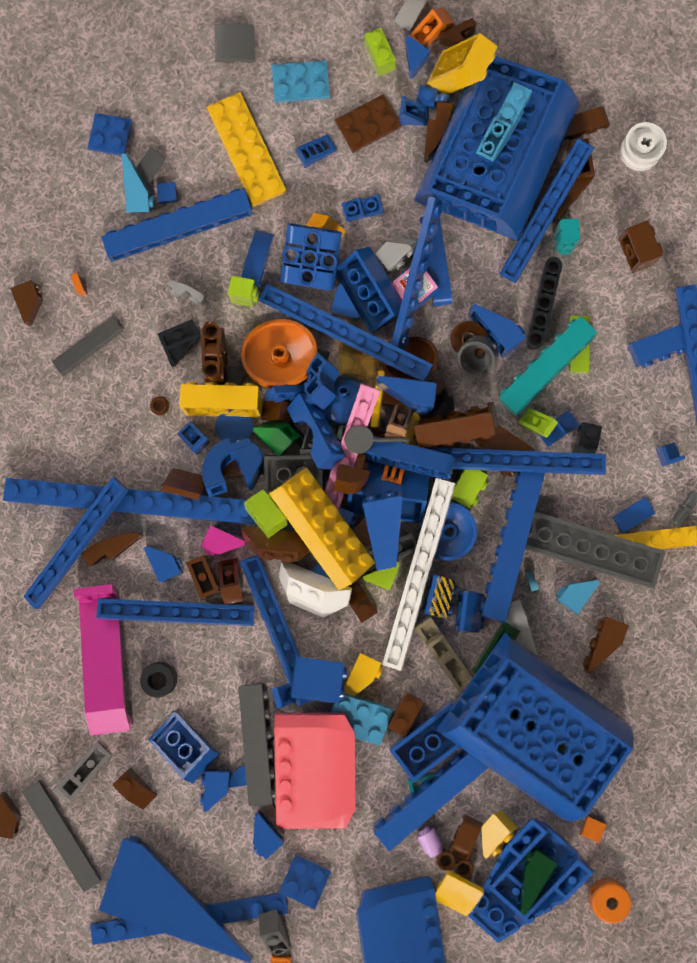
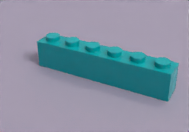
(547, 366)

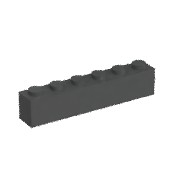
(256, 744)

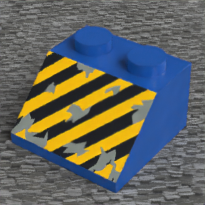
(440, 596)

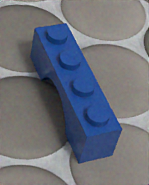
(326, 448)

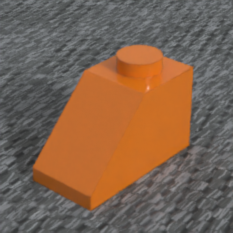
(432, 26)

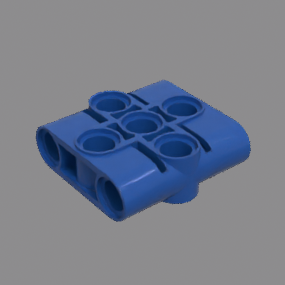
(298, 240)

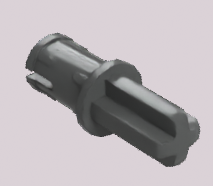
(684, 509)

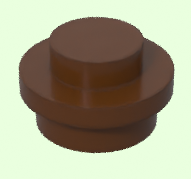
(159, 405)

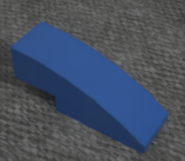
(257, 257)

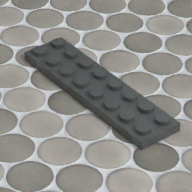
(595, 550)

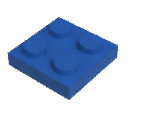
(109, 134)
(305, 882)

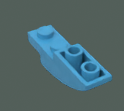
(505, 122)

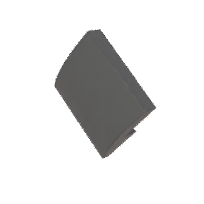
(234, 43)

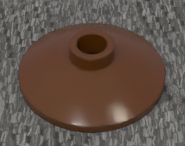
(460, 332)

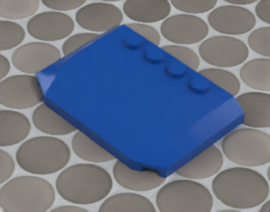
(400, 923)

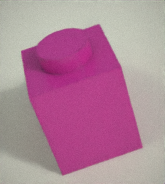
(220, 542)

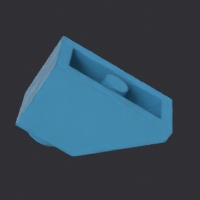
(576, 594)

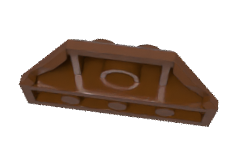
(281, 546)

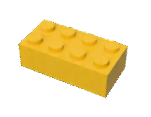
(463, 64)
(218, 399)

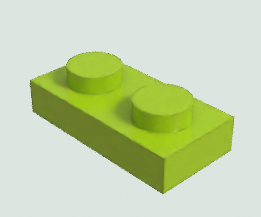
(538, 422)

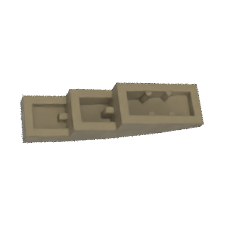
(443, 653)

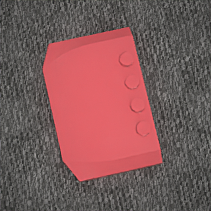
(314, 770)

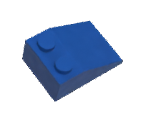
(499, 329)
(411, 393)
(468, 615)
(183, 748)

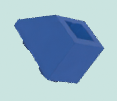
(216, 787)

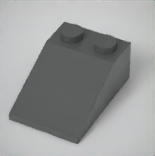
(281, 468)

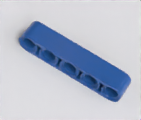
(438, 269)
(411, 458)

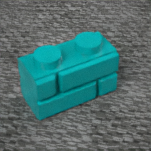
(566, 236)

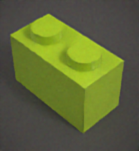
(379, 51)
(243, 291)
(468, 487)
(265, 513)

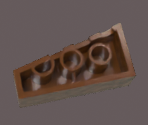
(457, 427)

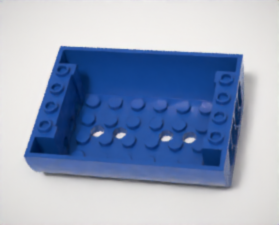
(511, 184)
(561, 713)

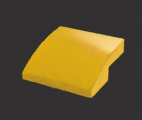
(458, 893)

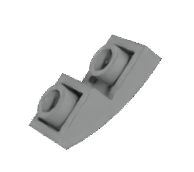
(409, 13)
(182, 290)

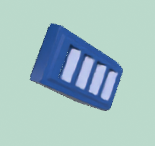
(319, 155)

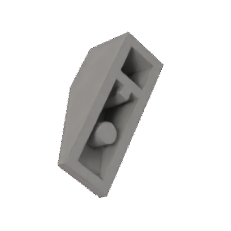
(81, 773)

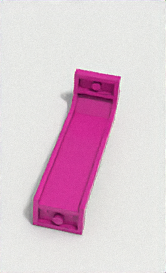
(102, 664)

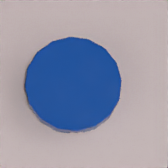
(234, 427)

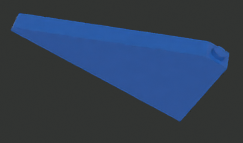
(153, 896)

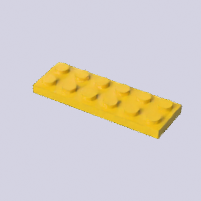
(246, 149)

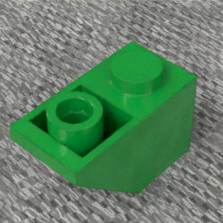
(277, 436)

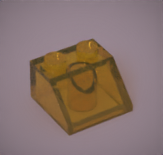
(355, 363)

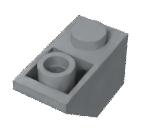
(396, 252)

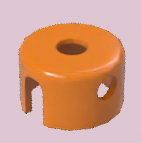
(601, 892)

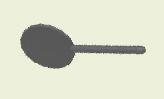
(360, 439)

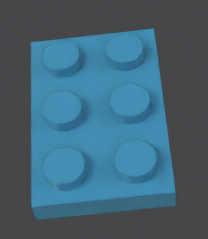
(300, 81)
(365, 716)

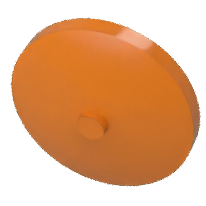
(278, 353)

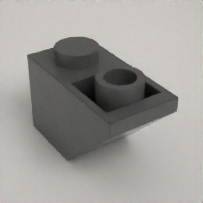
(274, 932)

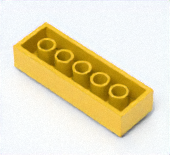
(322, 528)

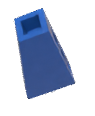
(383, 524)

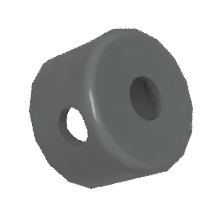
(477, 366)

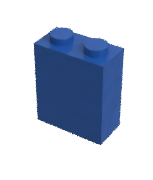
(318, 680)

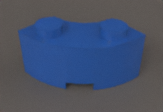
(321, 381)

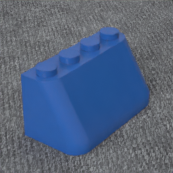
(413, 488)

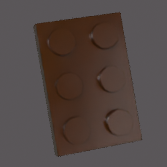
(368, 123)

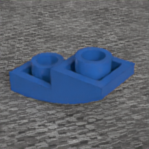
(362, 208)

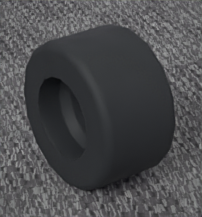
(146, 682)

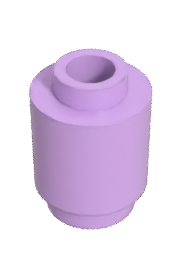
(430, 841)

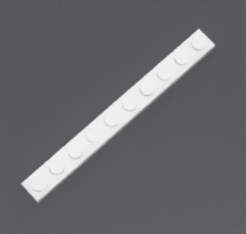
(419, 574)

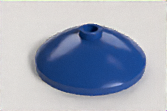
(340, 408)
(464, 535)

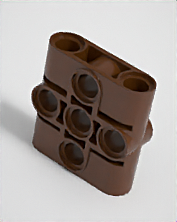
(214, 353)

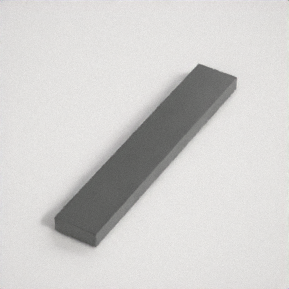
(61, 836)

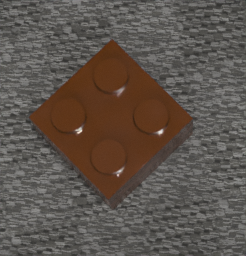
(640, 246)

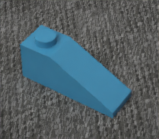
(137, 193)

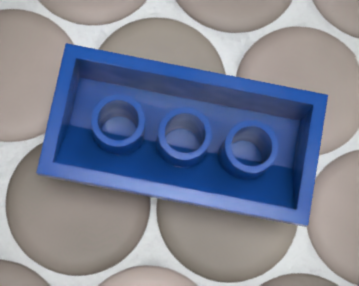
(369, 289)

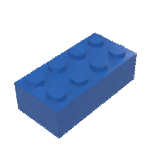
(424, 745)

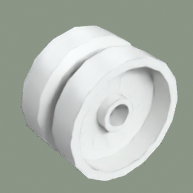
(643, 146)

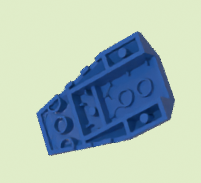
(499, 905)

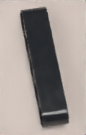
(549, 296)

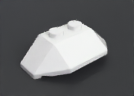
(312, 590)

